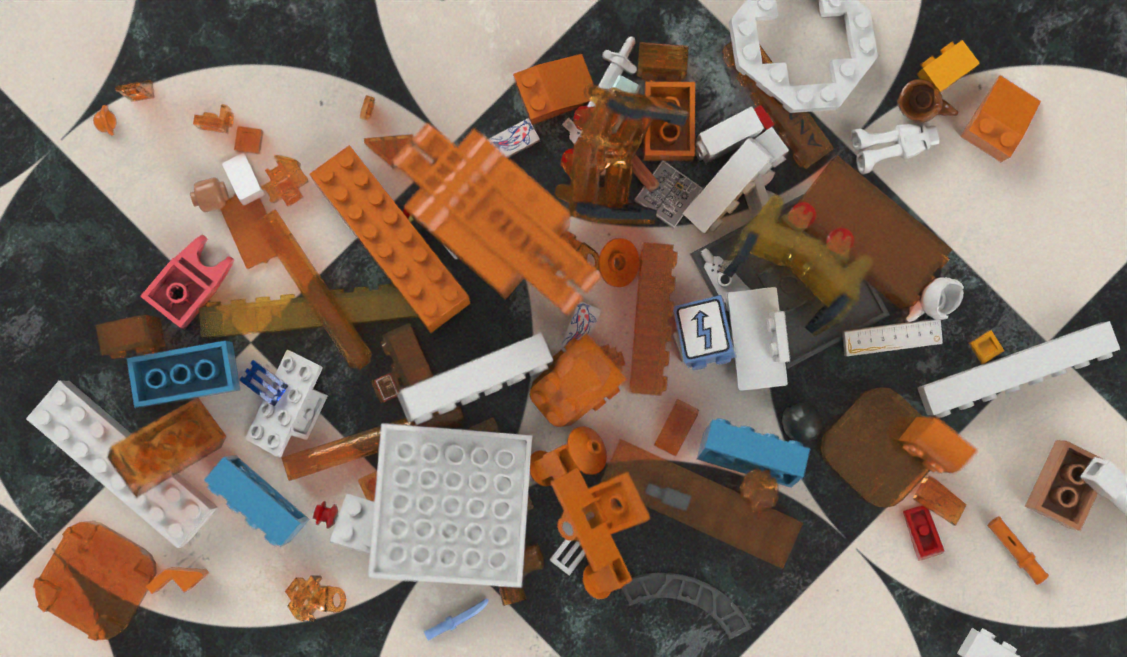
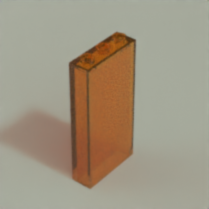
(899, 245)

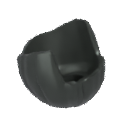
(802, 422)

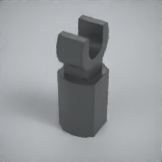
(669, 496)

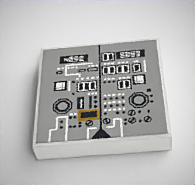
(671, 196)

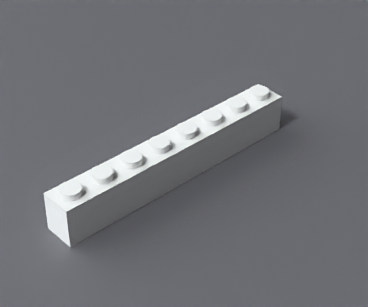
(1019, 368)

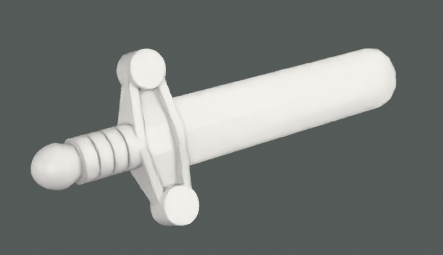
(618, 63)

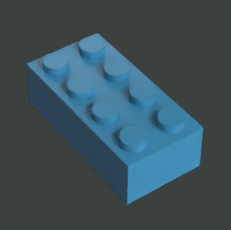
(183, 374)
(746, 450)
(256, 500)

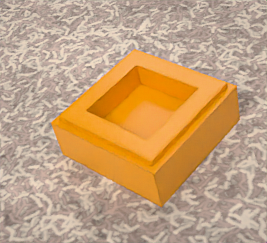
(986, 347)

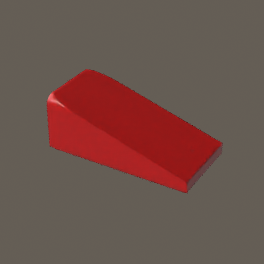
(923, 533)

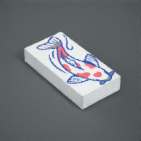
(515, 138)
(582, 321)

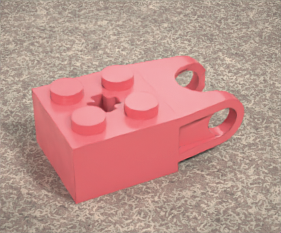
(196, 280)

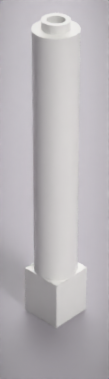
(1107, 481)

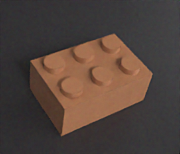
(1060, 489)

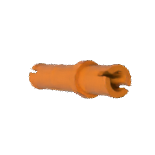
(1024, 558)

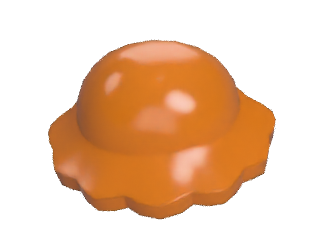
(105, 120)

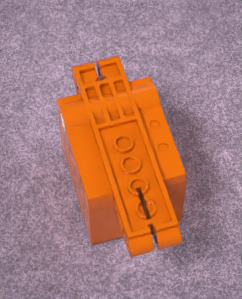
(493, 217)

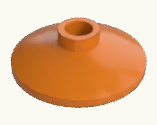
(625, 265)
(586, 450)

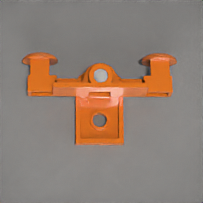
(591, 516)

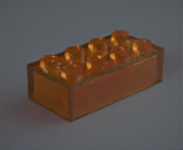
(166, 447)

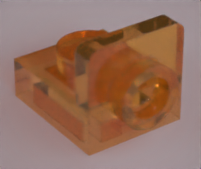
(211, 122)

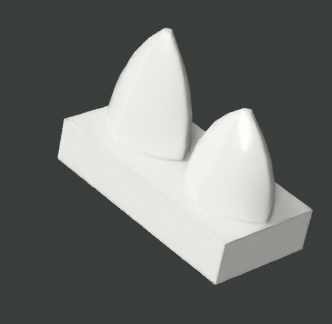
(759, 195)

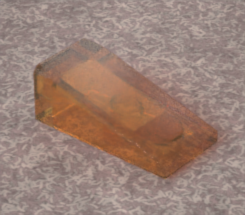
(137, 90)
(676, 427)
(939, 500)

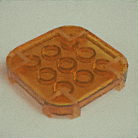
(867, 449)
(95, 580)

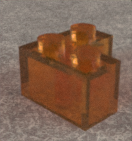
(135, 334)

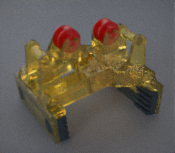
(805, 256)

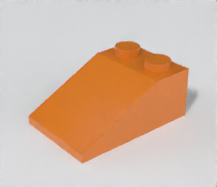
(553, 87)
(1001, 119)

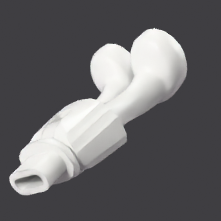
(907, 140)

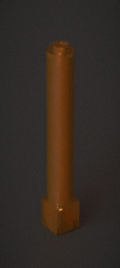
(314, 290)
(356, 446)

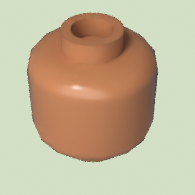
(209, 194)

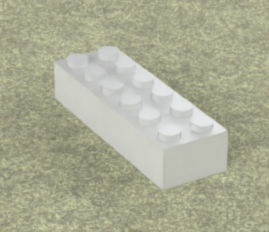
(474, 378)

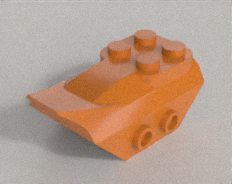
(575, 382)

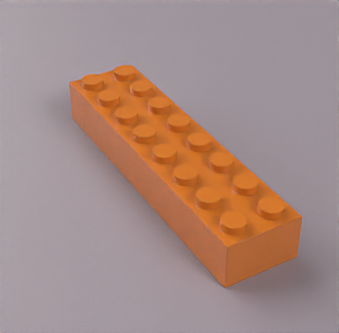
(390, 239)

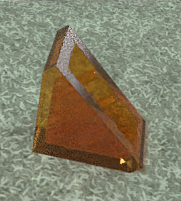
(388, 147)

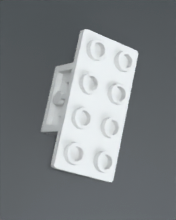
(758, 338)
(295, 410)

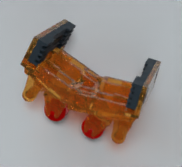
(603, 150)

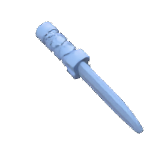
(451, 623)

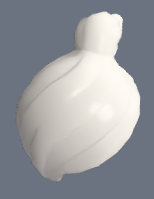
(938, 299)

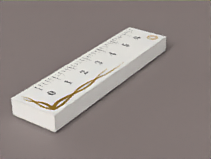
(892, 337)

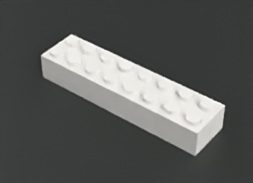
(86, 436)

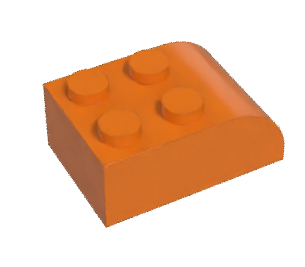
(667, 140)
(936, 445)

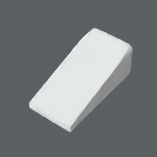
(243, 179)

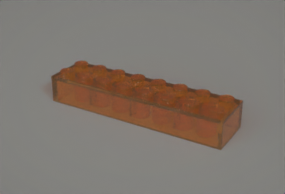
(711, 507)

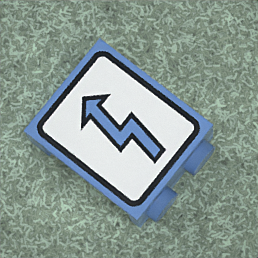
(704, 332)

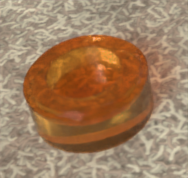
(367, 108)

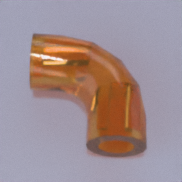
(532, 561)

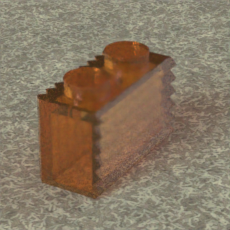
(662, 62)

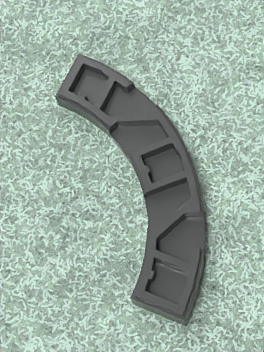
(689, 590)

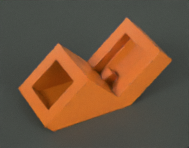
(184, 577)

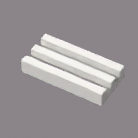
(561, 565)

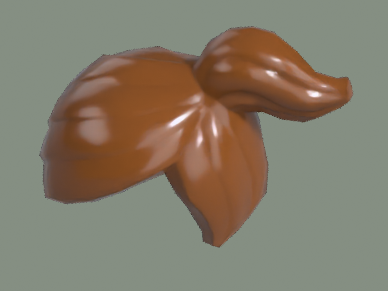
(923, 102)

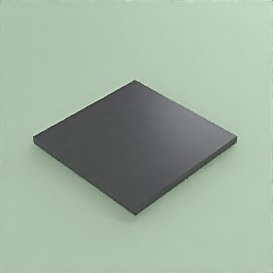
(794, 297)

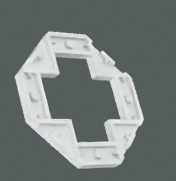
(774, 77)

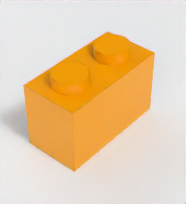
(949, 67)

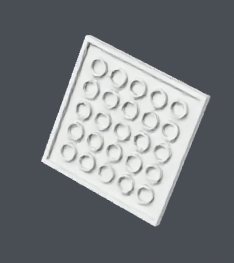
(450, 506)

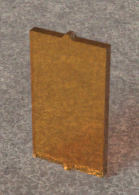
(244, 231)

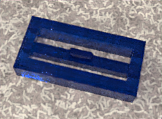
(251, 373)

